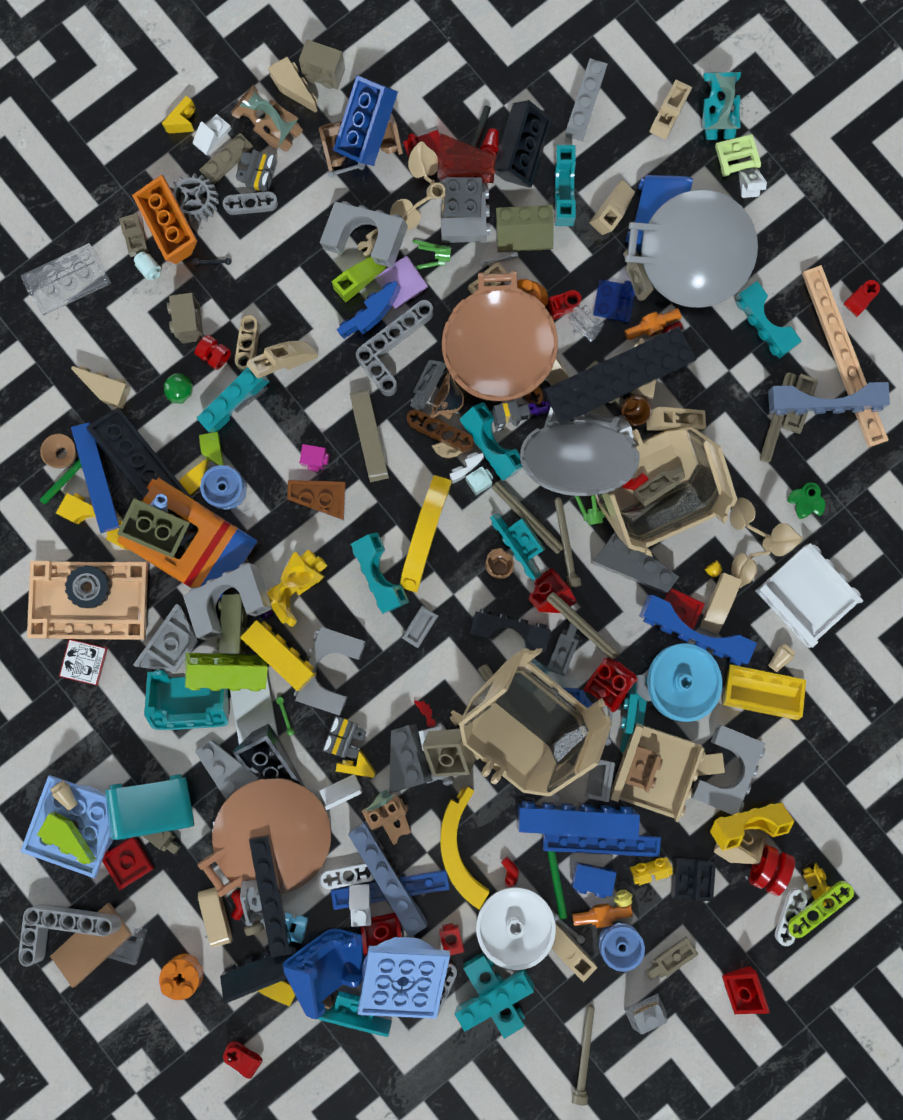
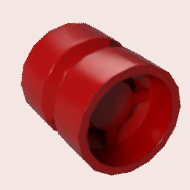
(210, 350)

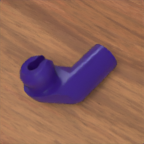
(535, 410)

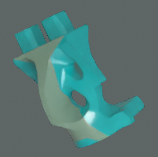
(722, 117)

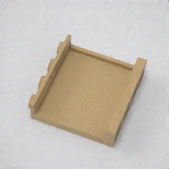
(673, 779)

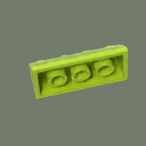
(225, 671)

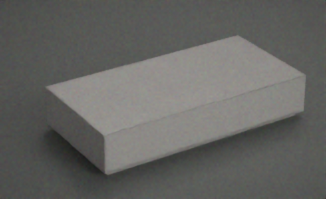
(420, 626)

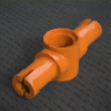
(653, 324)
(602, 915)

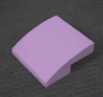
(407, 278)

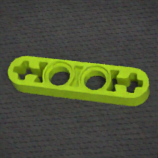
(823, 912)

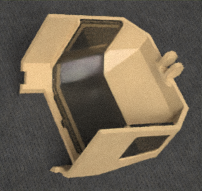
(697, 498)
(533, 728)

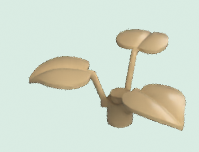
(421, 163)
(780, 542)

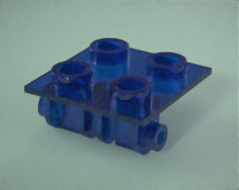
(614, 300)

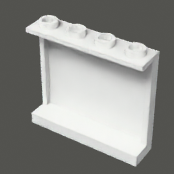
(809, 594)

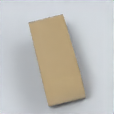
(244, 336)
(214, 918)

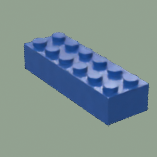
(578, 820)

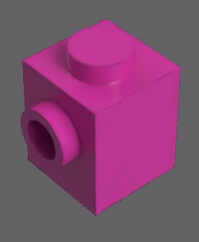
(313, 457)

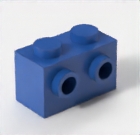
(593, 879)

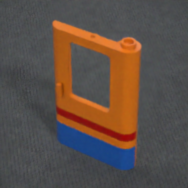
(213, 550)

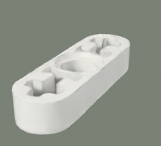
(333, 873)
(786, 909)

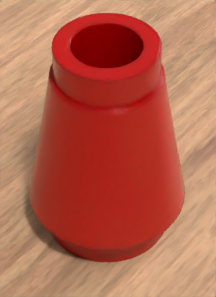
(490, 142)

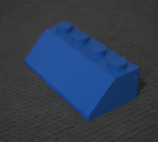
(365, 121)

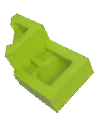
(211, 448)

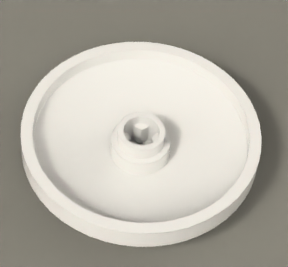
(515, 928)

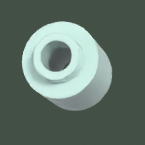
(147, 266)

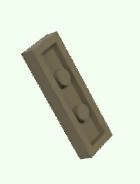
(226, 159)
(796, 422)

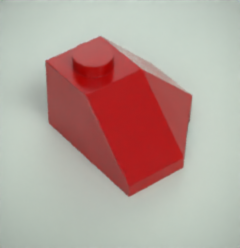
(544, 586)

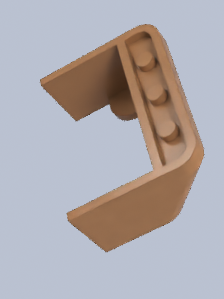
(330, 132)

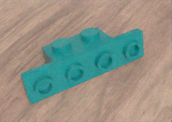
(521, 541)
(634, 712)
(345, 1014)

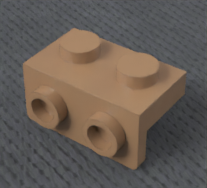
(643, 768)

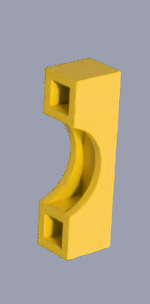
(77, 510)
(772, 819)

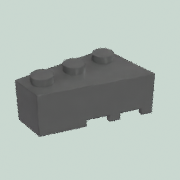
(407, 759)

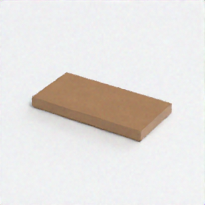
(86, 952)

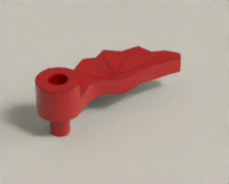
(425, 710)

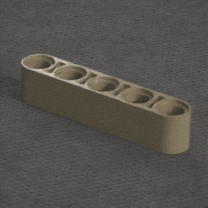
(369, 435)

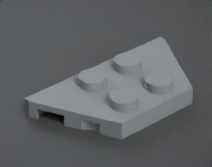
(169, 644)

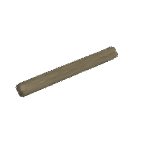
(775, 426)
(523, 512)
(582, 625)

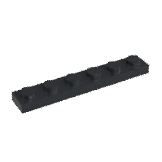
(270, 896)

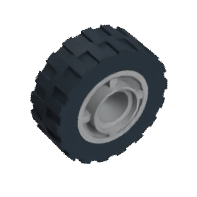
(100, 587)

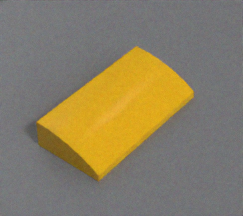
(764, 692)

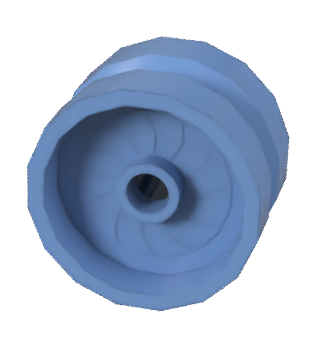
(212, 485)
(618, 957)

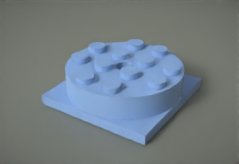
(92, 821)
(403, 979)

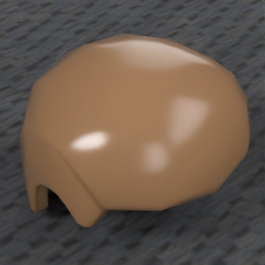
(499, 563)

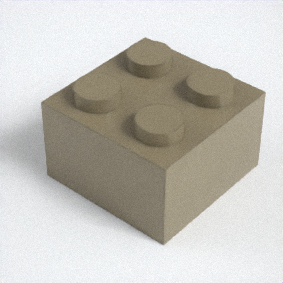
(322, 64)
(186, 318)
(447, 753)

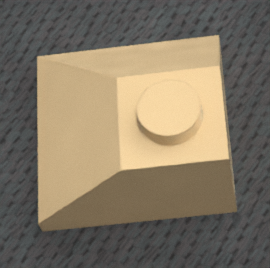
(749, 849)

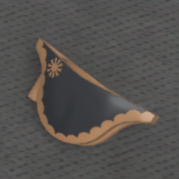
(448, 399)

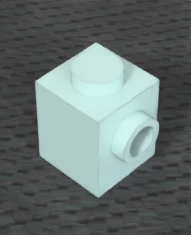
(479, 480)

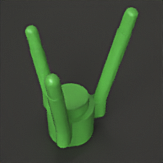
(442, 253)
(594, 515)

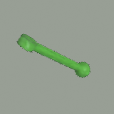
(280, 701)

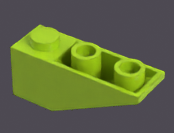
(356, 278)
(65, 835)

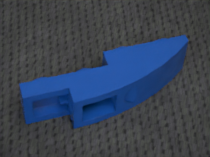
(377, 307)

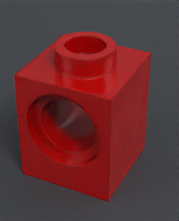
(455, 947)

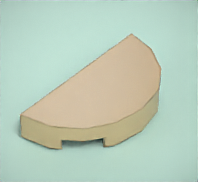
(447, 451)

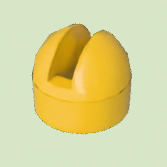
(714, 569)

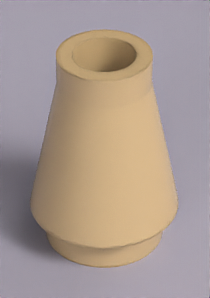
(782, 657)
(64, 795)

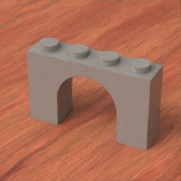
(346, 218)
(467, 228)
(202, 600)
(326, 643)
(748, 752)

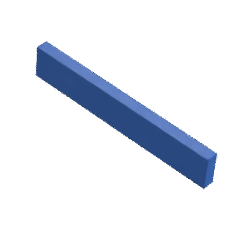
(95, 479)
(643, 846)
(414, 884)

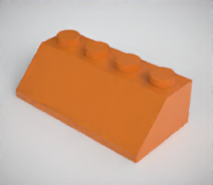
(165, 220)

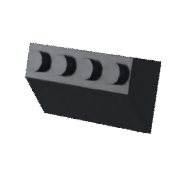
(522, 144)
(253, 974)

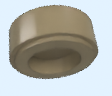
(257, 927)

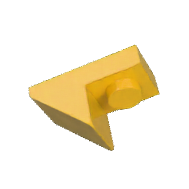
(177, 120)
(362, 768)

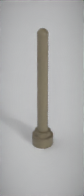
(572, 578)
(580, 1095)

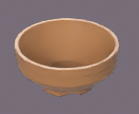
(52, 445)

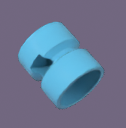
(301, 924)

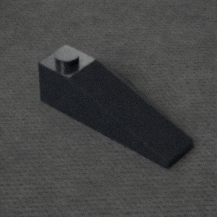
(266, 756)

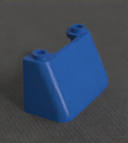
(654, 193)
(323, 967)

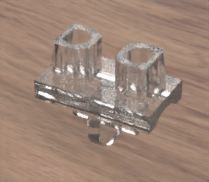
(583, 324)

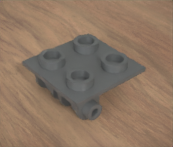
(463, 197)

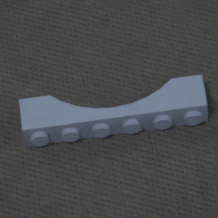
(789, 399)
(387, 879)

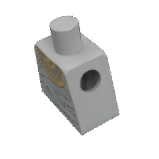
(647, 1014)

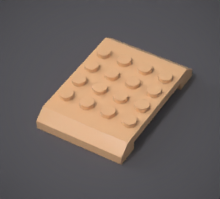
(55, 617)

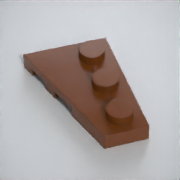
(319, 495)

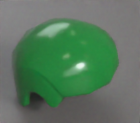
(178, 388)

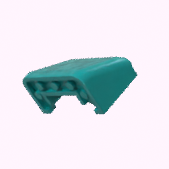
(176, 707)
(148, 808)

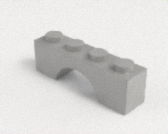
(586, 99)

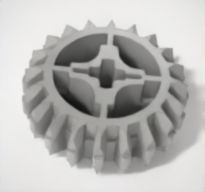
(200, 187)

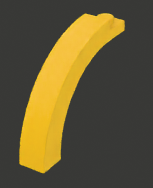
(424, 533)
(462, 880)

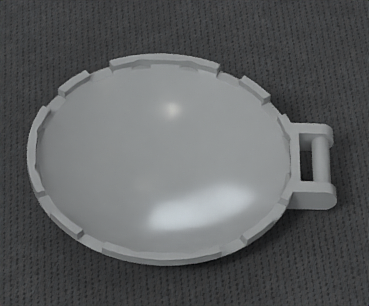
(697, 248)
(580, 456)

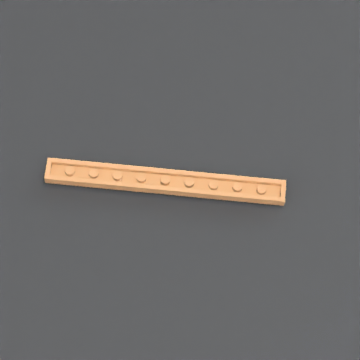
(842, 350)

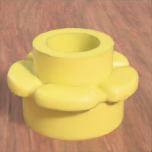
(623, 898)

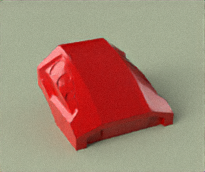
(611, 683)

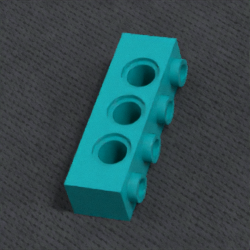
(474, 968)

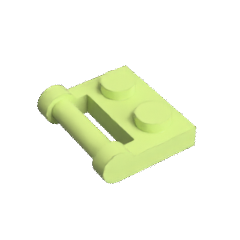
(737, 149)

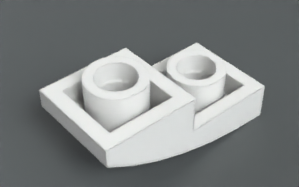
(471, 463)

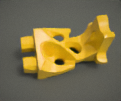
(298, 576)

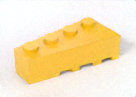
(279, 655)

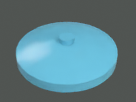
(684, 682)

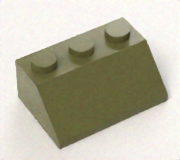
(524, 228)
(153, 528)
(233, 625)

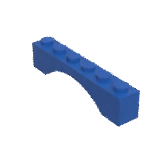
(662, 613)

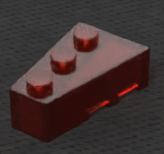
(464, 160)

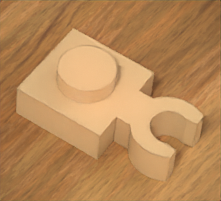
(371, 237)

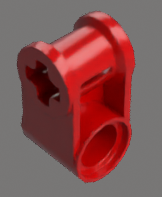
(861, 298)
(561, 304)
(245, 1060)

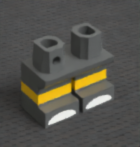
(259, 170)
(509, 413)
(341, 746)

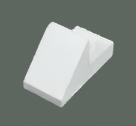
(211, 134)
(751, 182)
(360, 905)

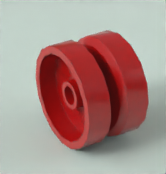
(772, 871)

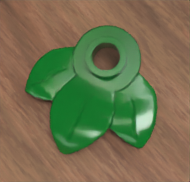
(807, 504)

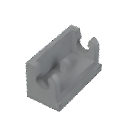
(600, 781)
(251, 901)

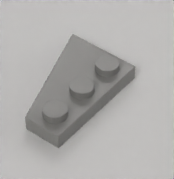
(224, 768)

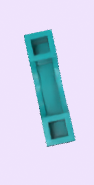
(564, 185)
(778, 338)
(220, 410)
(479, 425)
(369, 552)
(483, 1007)

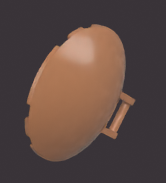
(499, 341)
(274, 808)

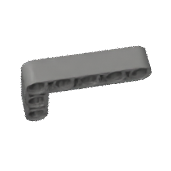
(391, 342)
(63, 922)

